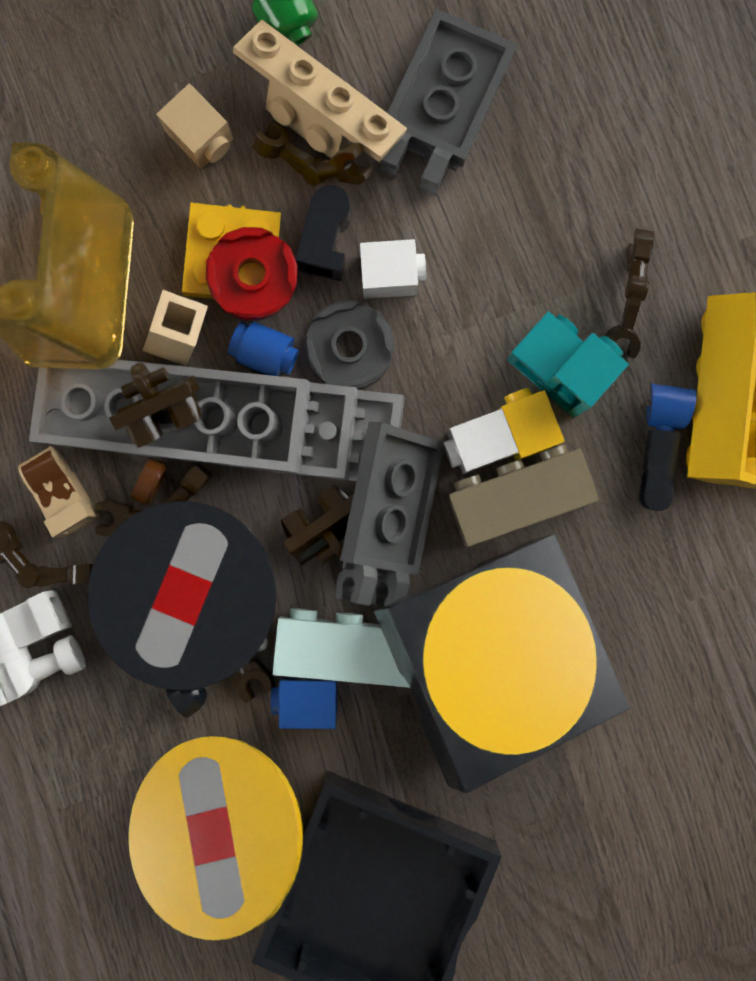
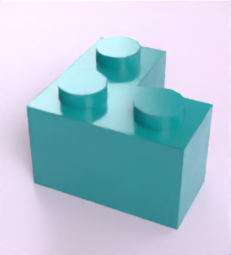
(565, 366)

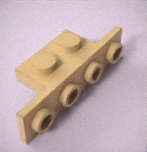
(314, 98)

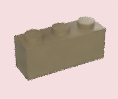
(521, 495)

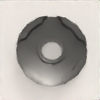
(354, 319)

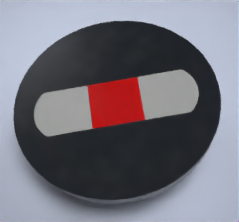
(181, 595)

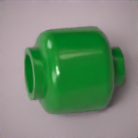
(288, 17)

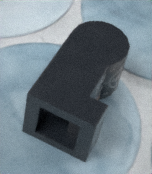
(325, 221)

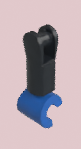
(669, 410)

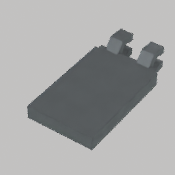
(446, 96)
(388, 515)

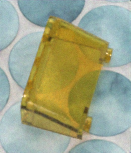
(81, 284)

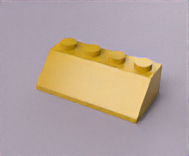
(726, 394)

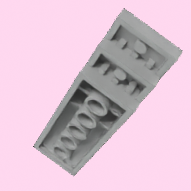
(244, 420)

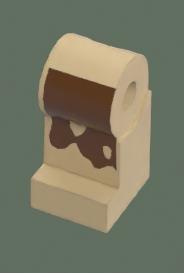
(58, 493)

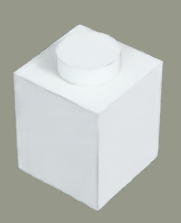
(391, 268)
(480, 442)

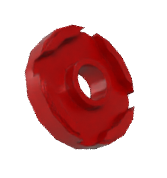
(244, 247)

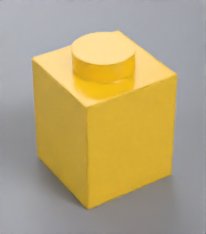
(531, 422)

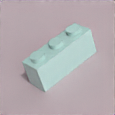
(334, 649)

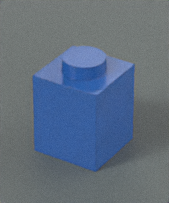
(305, 703)

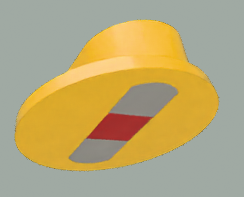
(215, 837)

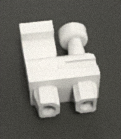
(26, 625)

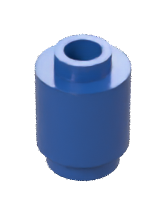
(263, 349)

